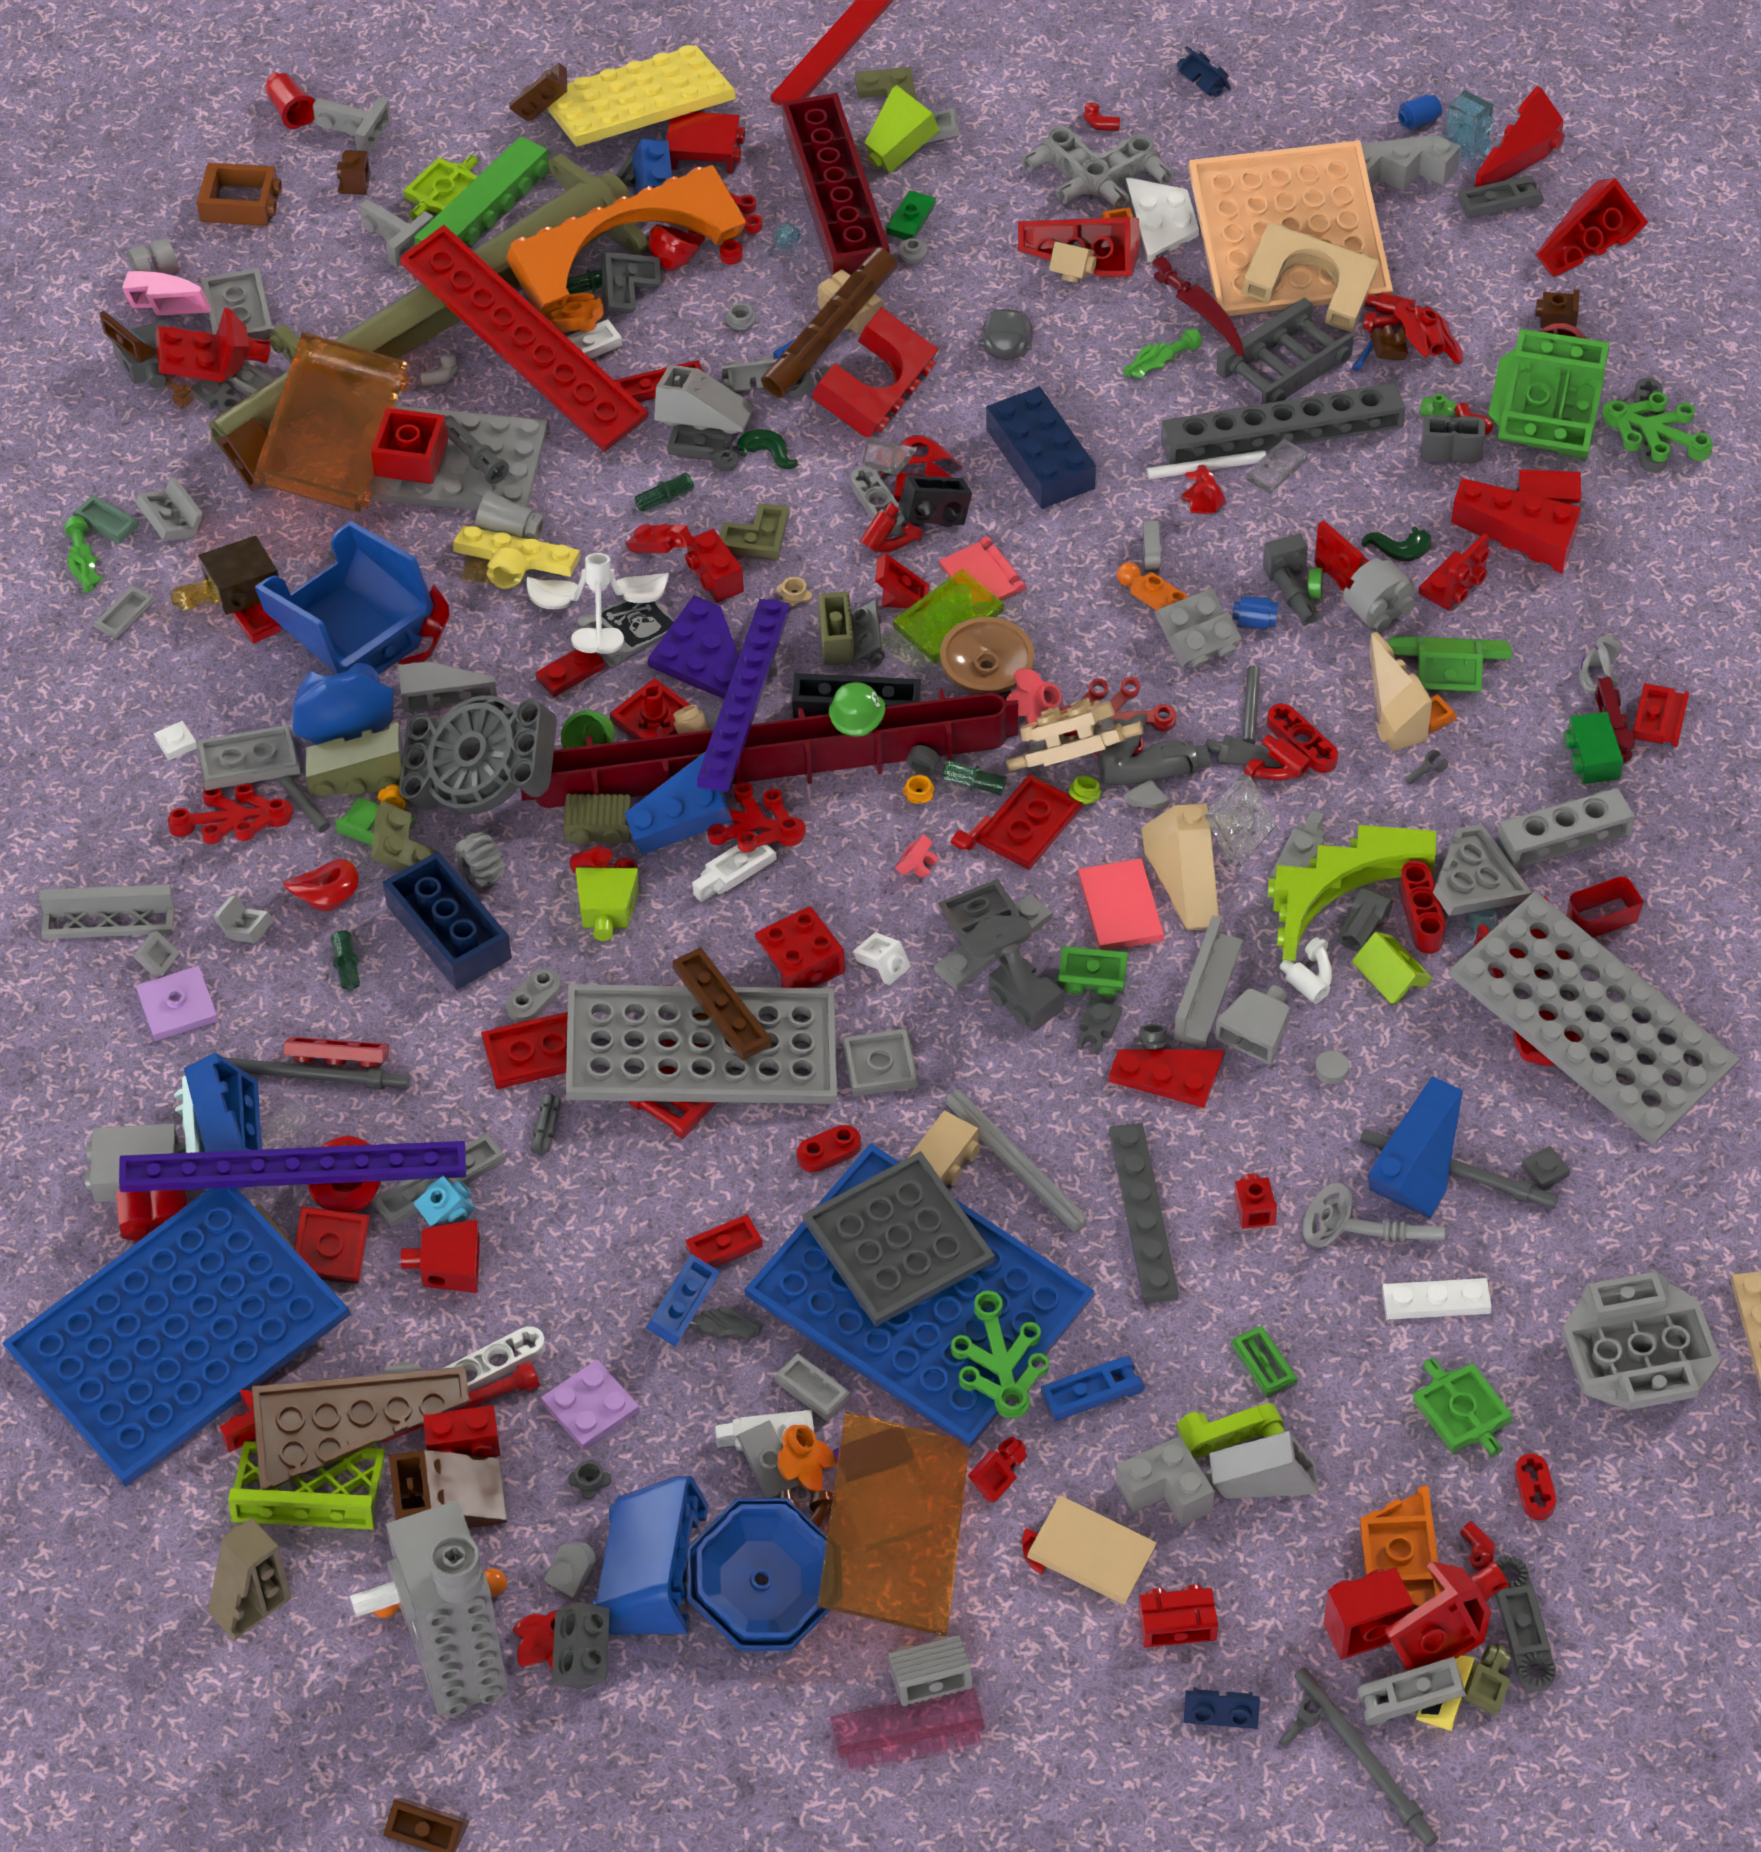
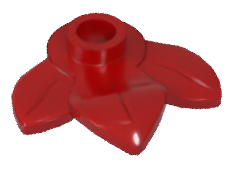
(536, 1639)

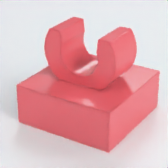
(914, 857)

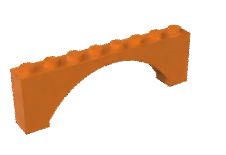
(692, 201)

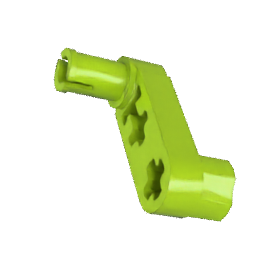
(1208, 1437)

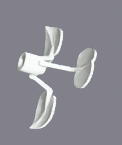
(597, 574)

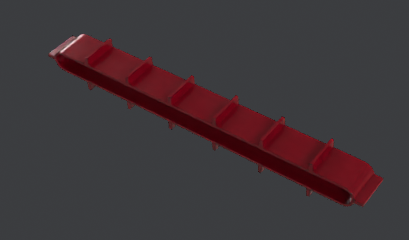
(786, 747)

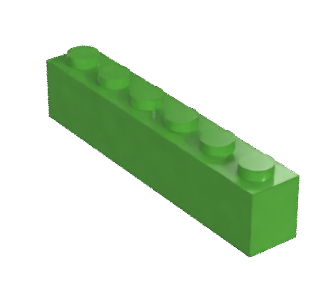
(492, 192)

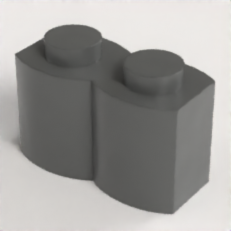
(1452, 439)

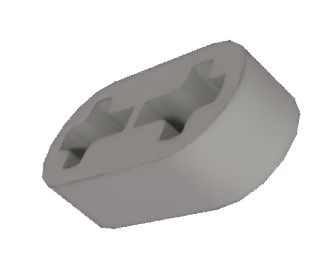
(1151, 545)

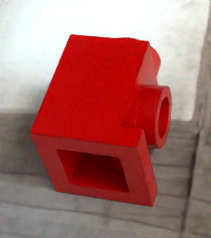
(1255, 1201)

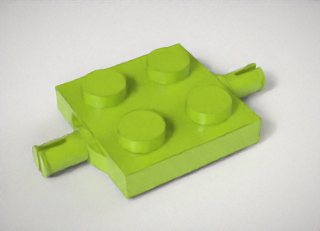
(439, 185)

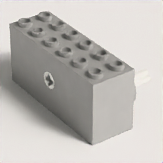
(452, 1640)

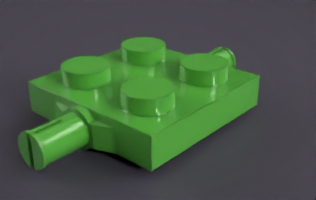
(1462, 1407)

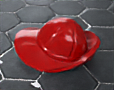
(325, 886)
(344, 1196)

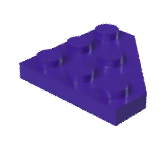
(698, 648)

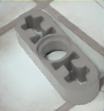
(876, 490)

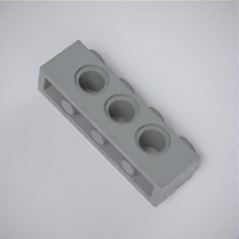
(1565, 828)

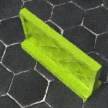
(304, 1505)

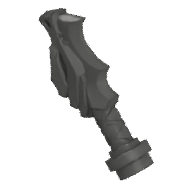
(726, 1322)

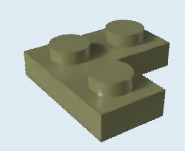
(881, 82)
(761, 539)
(391, 839)

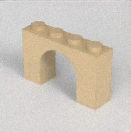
(1285, 248)

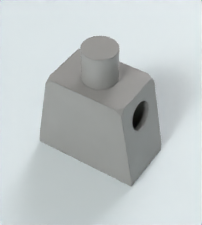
(1255, 1023)

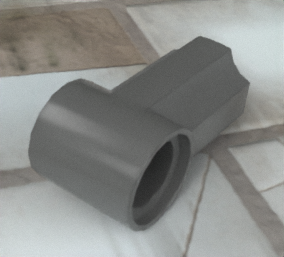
(1365, 916)

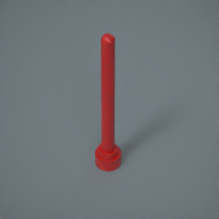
(521, 1379)

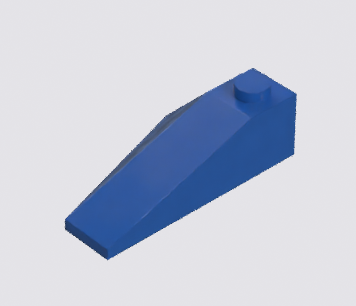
(1419, 1152)

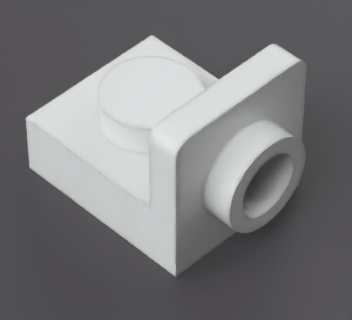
(885, 955)

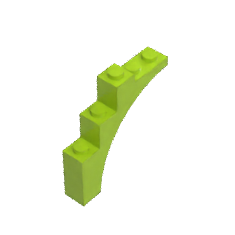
(1372, 857)

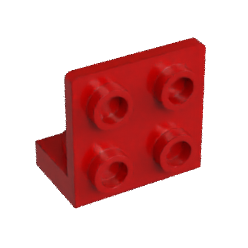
(1337, 555)
(1457, 575)
(802, 949)

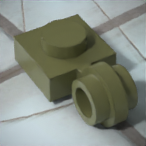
(1486, 1684)

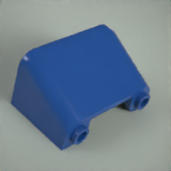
(648, 1557)

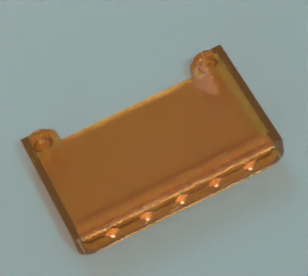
(329, 422)

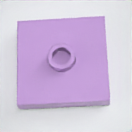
(176, 1003)

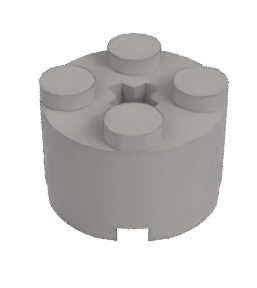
(1380, 593)

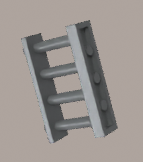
(1279, 332)

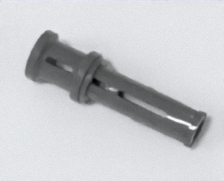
(486, 464)

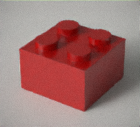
(409, 445)
(1362, 1610)

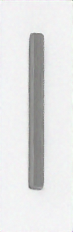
(1017, 1161)

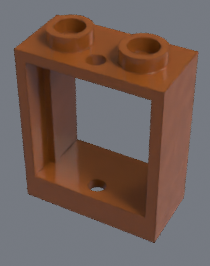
(238, 211)

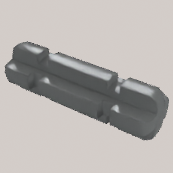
(545, 1124)

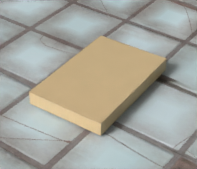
(1092, 1550)

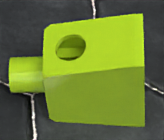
(606, 898)

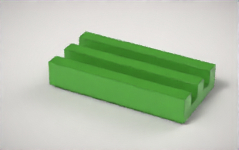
(1277, 1384)

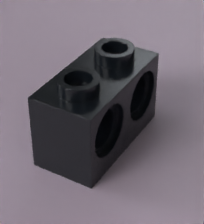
(935, 495)

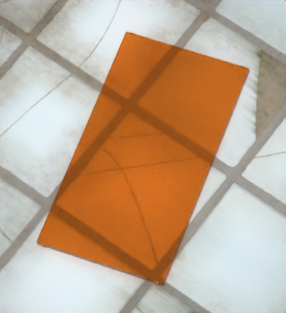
(894, 1524)

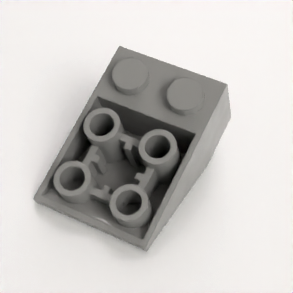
(699, 400)

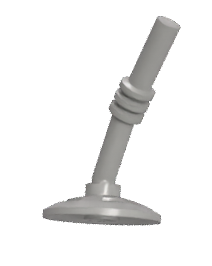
(1337, 1219)

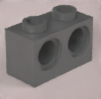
(580, 1645)

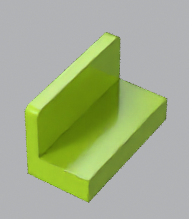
(1390, 967)

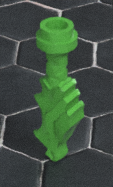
(1156, 356)
(80, 559)

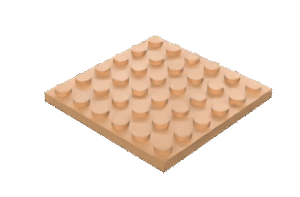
(1308, 190)

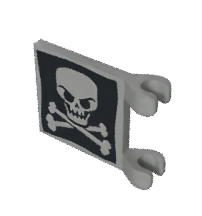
(639, 623)

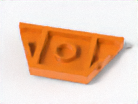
(1403, 1539)

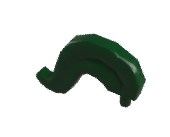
(766, 440)
(1412, 548)

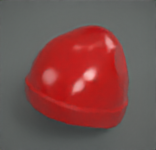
(672, 246)

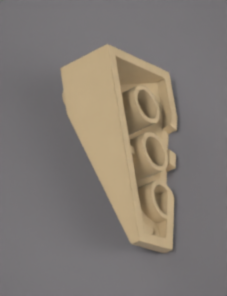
(1399, 697)
(1182, 857)

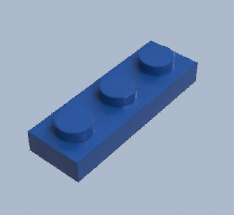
(683, 1300)

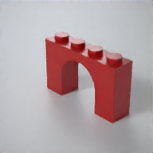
(866, 406)

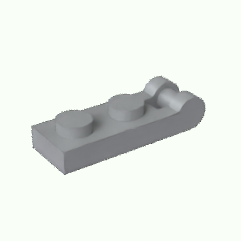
(1411, 1691)

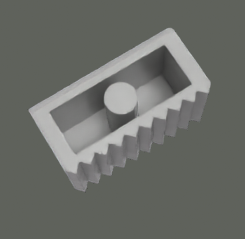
(930, 1669)

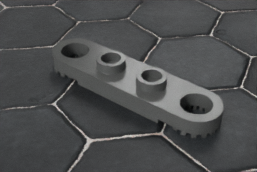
(1524, 1626)

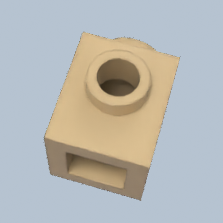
(1072, 261)

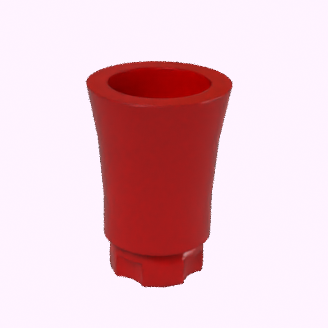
(290, 100)

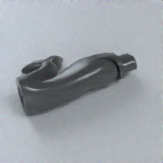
(1157, 762)

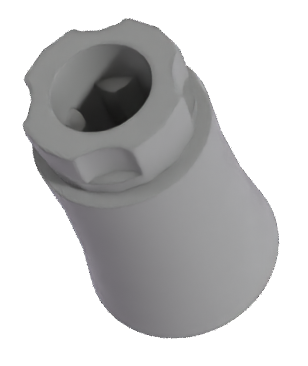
(508, 517)

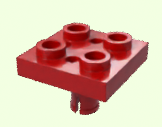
(648, 707)

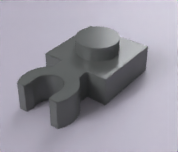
(214, 394)
(1098, 1021)

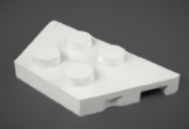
(1163, 216)

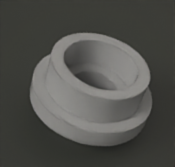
(912, 250)
(740, 316)

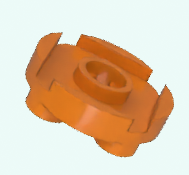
(579, 313)

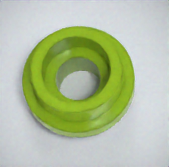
(1085, 789)

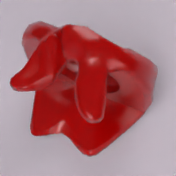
(1204, 494)

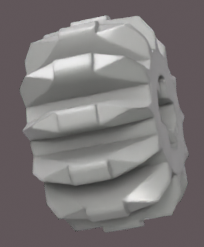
(480, 859)

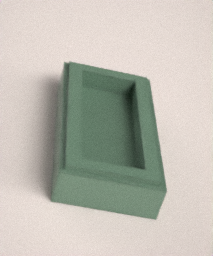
(106, 519)

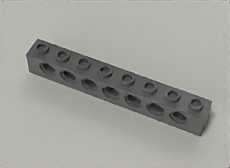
(1295, 420)

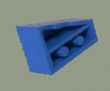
(676, 811)

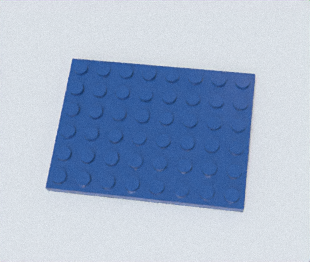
(175, 1331)
(913, 1350)

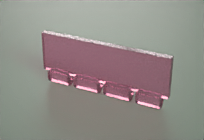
(897, 1726)

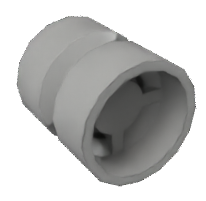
(160, 253)
(456, 1568)

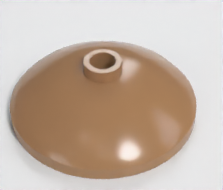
(983, 644)

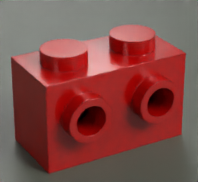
(715, 566)
(463, 1431)

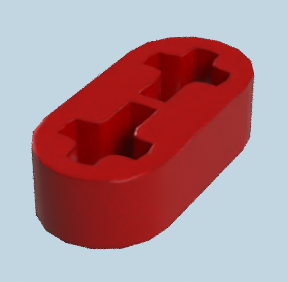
(1528, 1488)

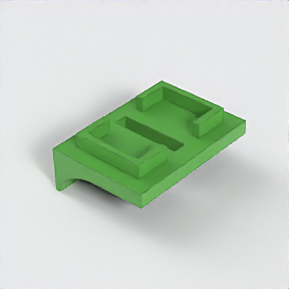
(359, 821)

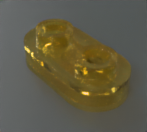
(190, 595)

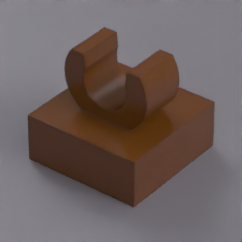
(1389, 343)

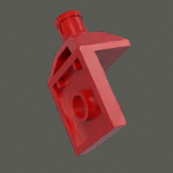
(209, 355)
(1450, 1621)

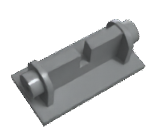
(741, 373)

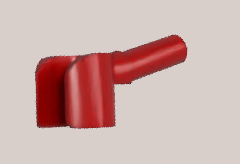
(968, 841)

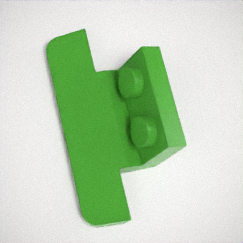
(1450, 661)

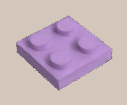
(590, 1404)

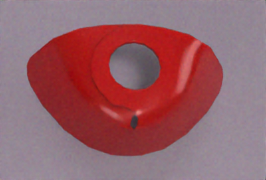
(935, 452)
(431, 626)

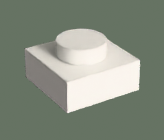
(175, 740)

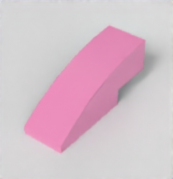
(164, 293)

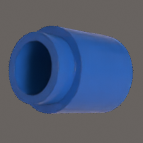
(1419, 111)
(1255, 612)

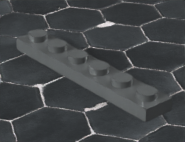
(1143, 1213)

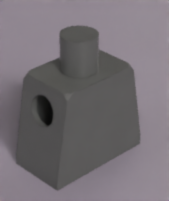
(148, 369)

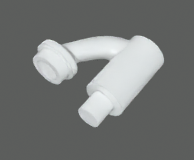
(1304, 980)

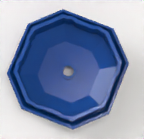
(749, 1541)

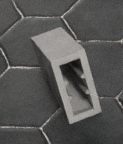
(1263, 1469)

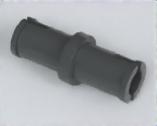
(1296, 596)

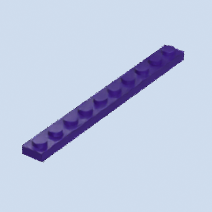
(743, 695)
(292, 1166)

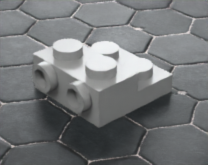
(1198, 629)

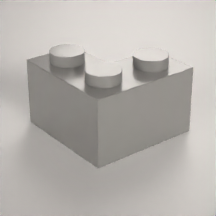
(1166, 1474)

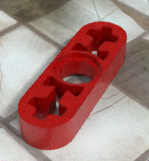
(1299, 725)

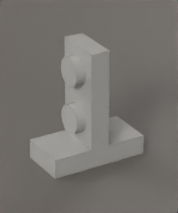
(362, 124)
(394, 230)

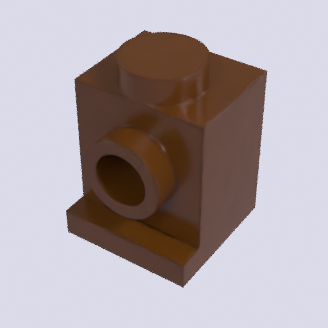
(354, 172)
(1558, 308)

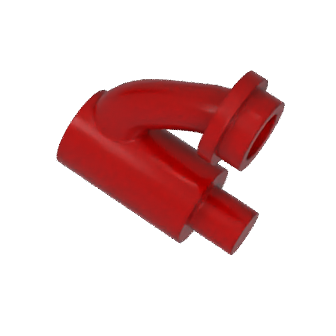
(1386, 305)
(880, 528)
(1293, 761)
(598, 858)

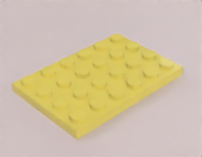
(639, 95)

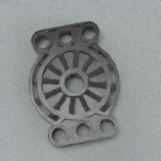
(478, 754)

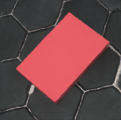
(1120, 904)

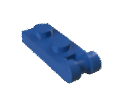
(1091, 1388)

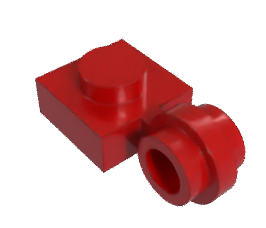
(993, 1472)

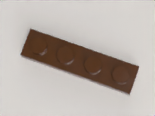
(721, 1004)

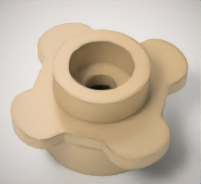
(794, 584)

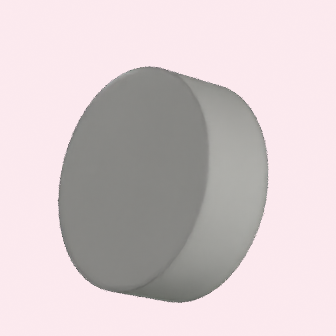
(1331, 1067)

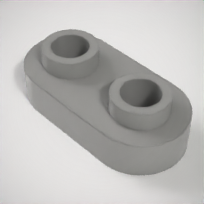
(535, 994)

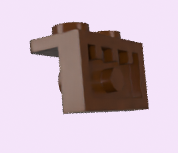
(541, 93)

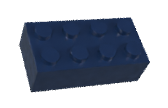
(1040, 447)
(447, 920)

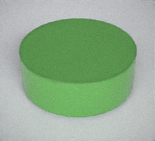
(1315, 583)

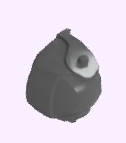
(1007, 334)

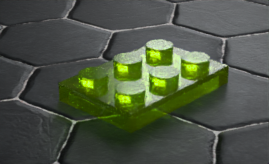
(944, 608)

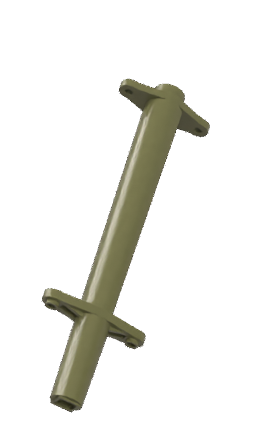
(421, 314)

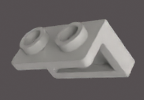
(171, 511)

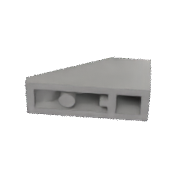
(440, 686)

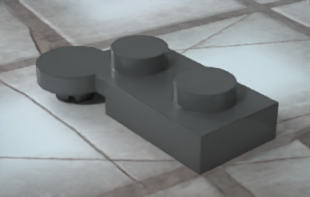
(705, 445)

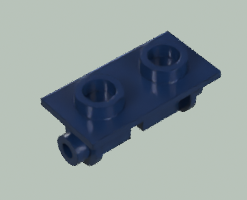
(1198, 65)
(1232, 1710)

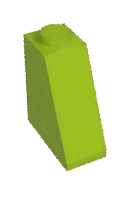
(899, 130)

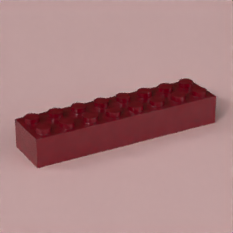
(833, 181)

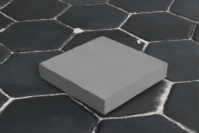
(880, 1062)

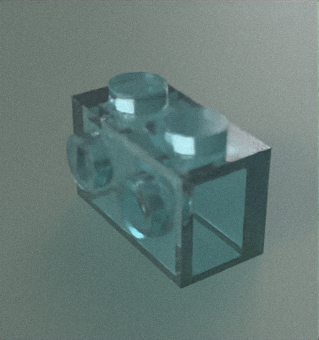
(1470, 124)

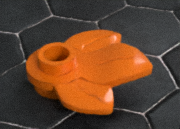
(804, 1457)

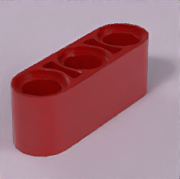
(1421, 907)

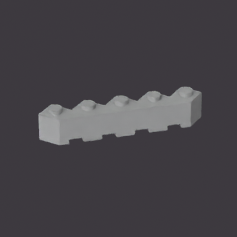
(1404, 159)

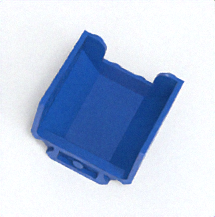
(359, 607)

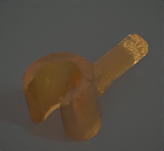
(181, 394)

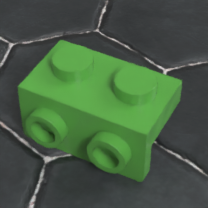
(1092, 971)

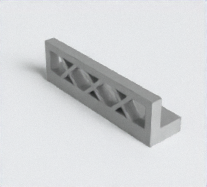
(103, 903)
(1207, 985)

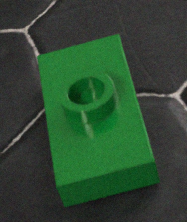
(911, 215)

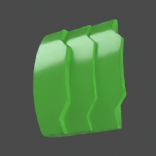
(1549, 392)

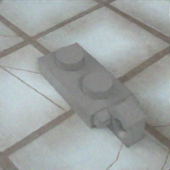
(1302, 843)

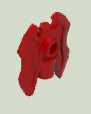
(1428, 331)

